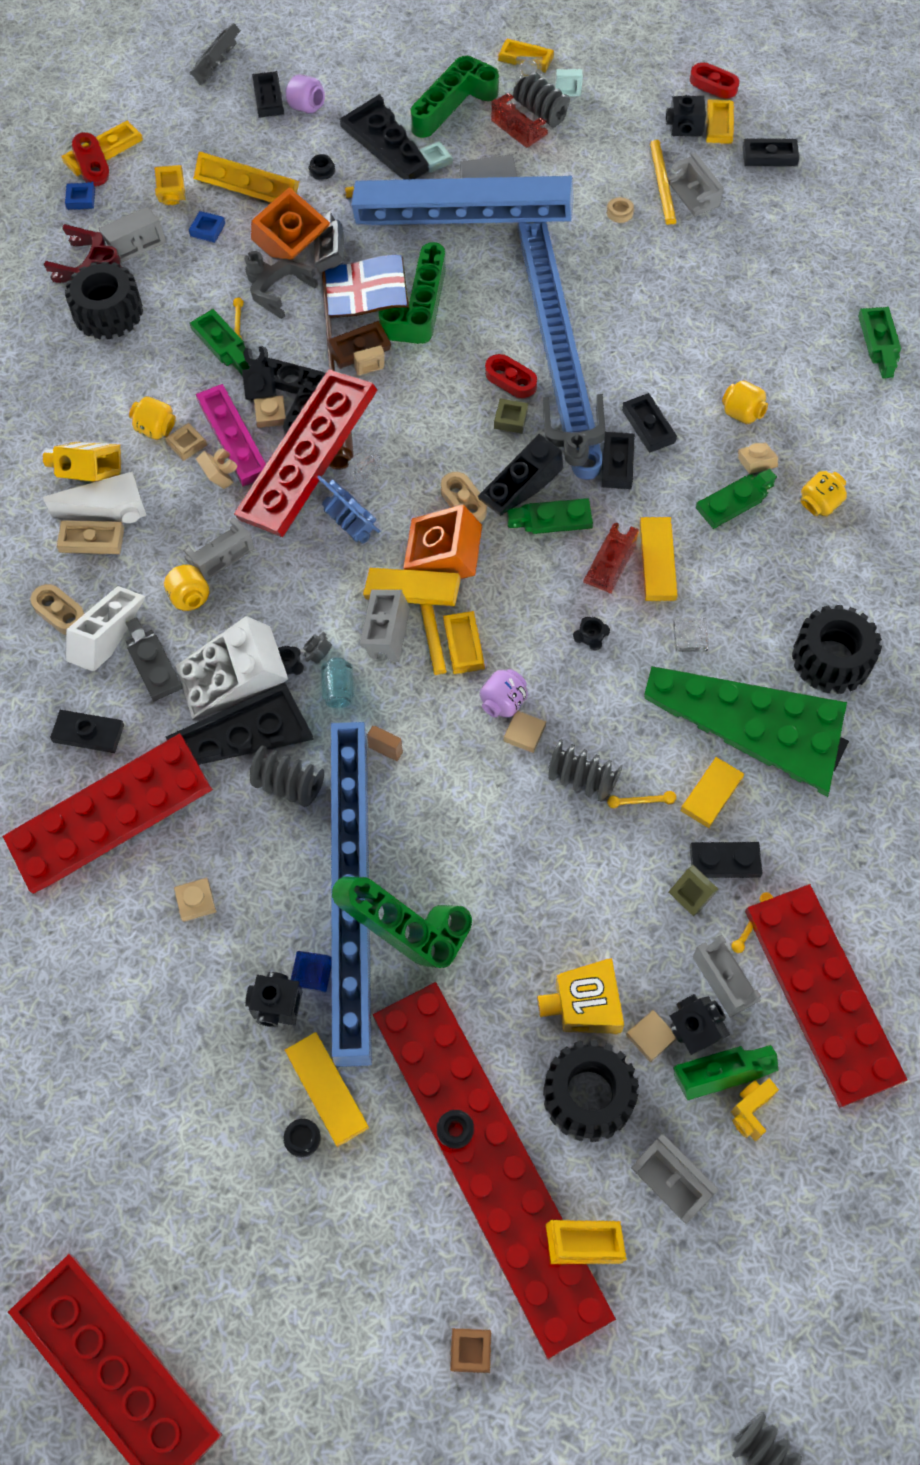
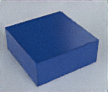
(80, 196)
(207, 226)

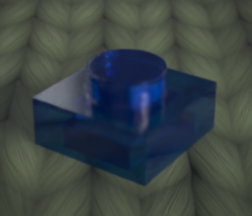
(312, 970)

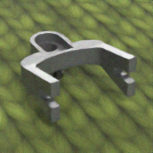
(264, 275)
(574, 440)

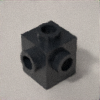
(686, 115)
(274, 999)
(710, 1019)

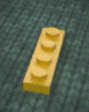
(241, 177)

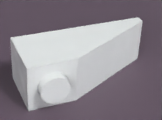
(104, 500)
(99, 630)

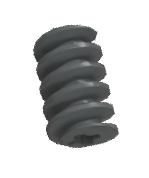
(542, 99)
(583, 771)
(283, 778)
(760, 1445)

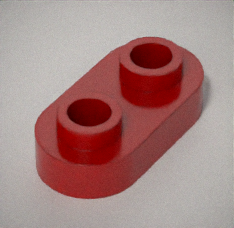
(714, 80)
(90, 157)
(513, 376)

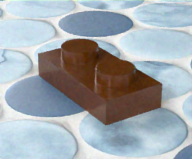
(359, 339)

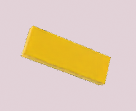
(111, 142)
(658, 559)
(417, 586)
(326, 1089)

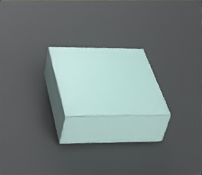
(569, 81)
(436, 156)

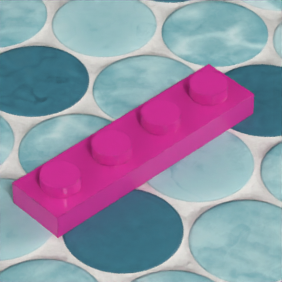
(231, 433)

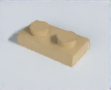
(90, 537)

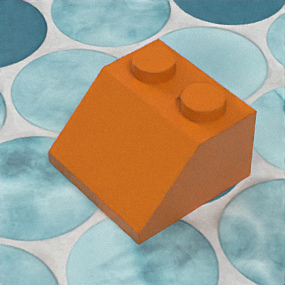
(287, 226)
(444, 542)

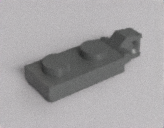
(213, 55)
(329, 245)
(151, 662)

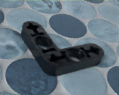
(302, 388)

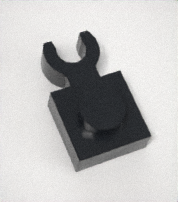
(258, 380)

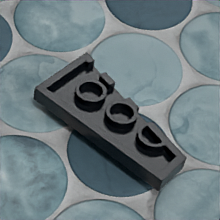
(380, 133)
(263, 720)

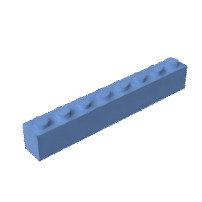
(463, 200)

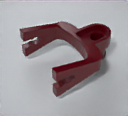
(98, 253)

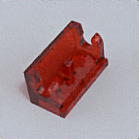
(515, 122)
(611, 559)

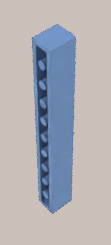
(350, 859)

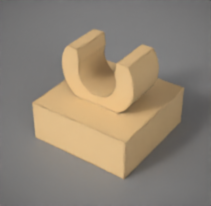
(216, 469)

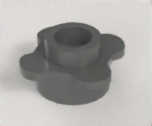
(317, 648)

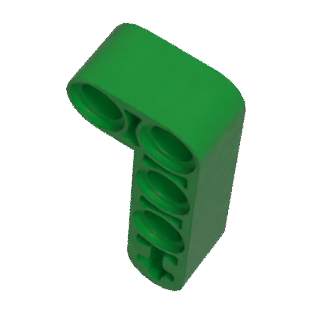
(462, 78)
(418, 321)
(397, 916)

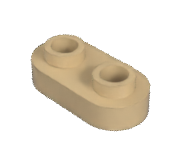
(467, 495)
(59, 610)

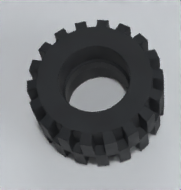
(99, 316)
(832, 670)
(612, 1068)

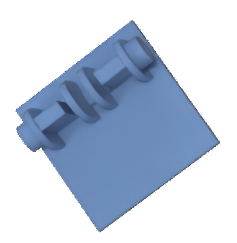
(348, 512)

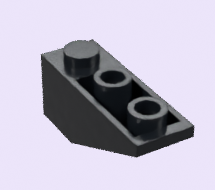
(523, 476)

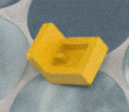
(170, 184)
(753, 1098)

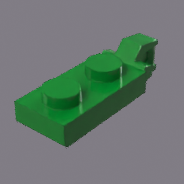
(881, 338)
(220, 339)
(735, 498)
(552, 516)
(724, 1070)

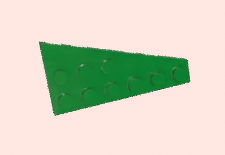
(766, 723)

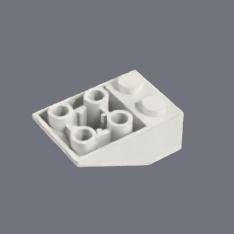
(231, 668)

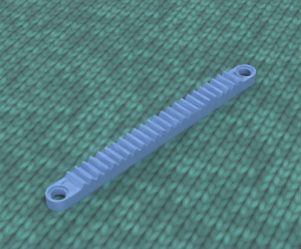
(558, 338)

